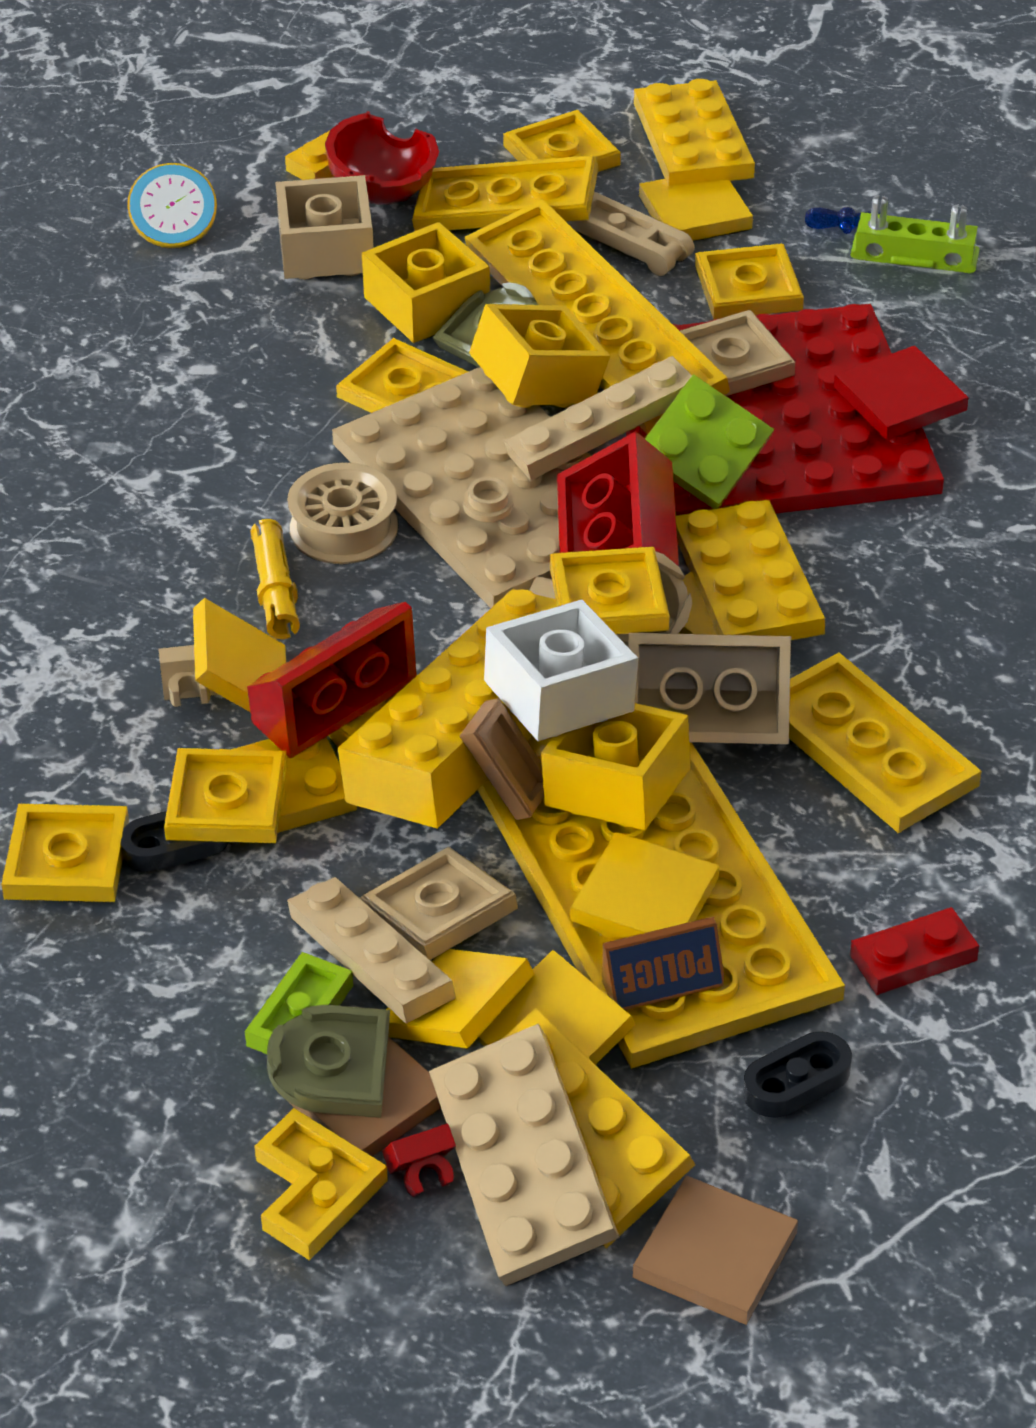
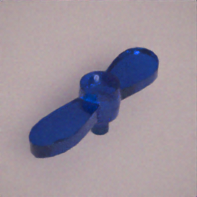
(823, 218)

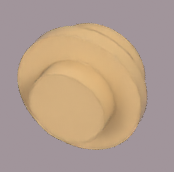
(488, 500)

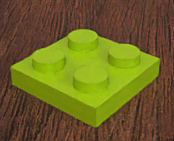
(708, 441)

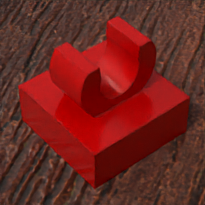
(421, 1151)

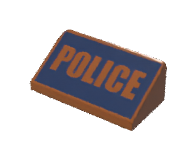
(663, 964)

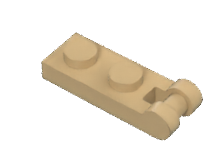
(635, 234)

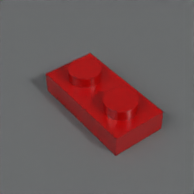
(914, 950)

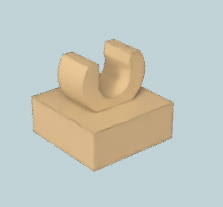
(178, 675)

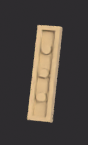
(597, 419)
(371, 949)

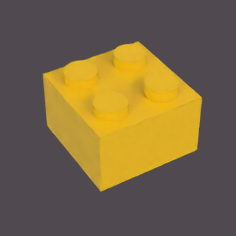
(422, 279)
(538, 354)
(618, 766)

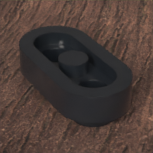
(148, 850)
(792, 1075)

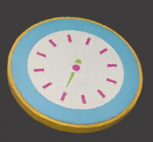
(172, 205)

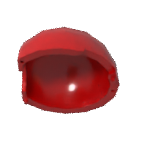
(391, 165)

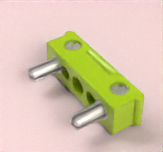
(916, 240)

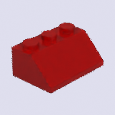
(619, 500)
(335, 679)

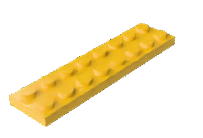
(563, 269)

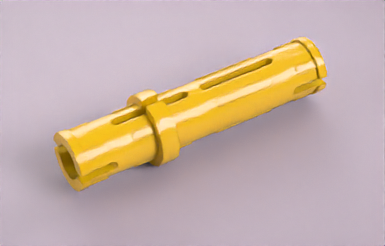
(275, 588)

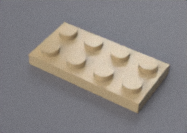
(523, 1155)

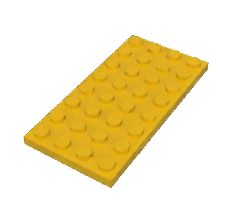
(765, 945)

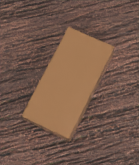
(505, 758)

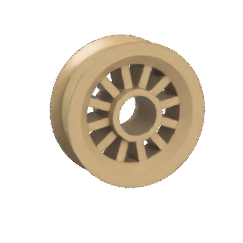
(343, 513)

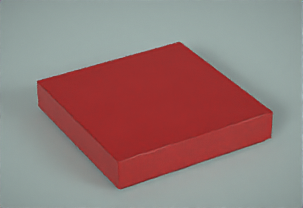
(900, 392)

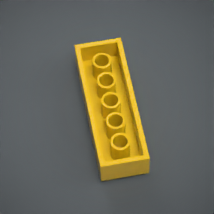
(411, 750)

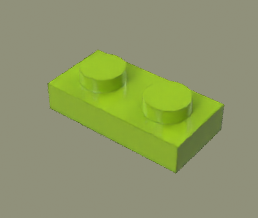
(306, 984)

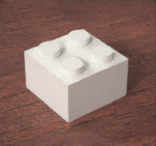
(560, 669)

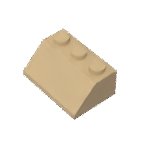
(724, 683)

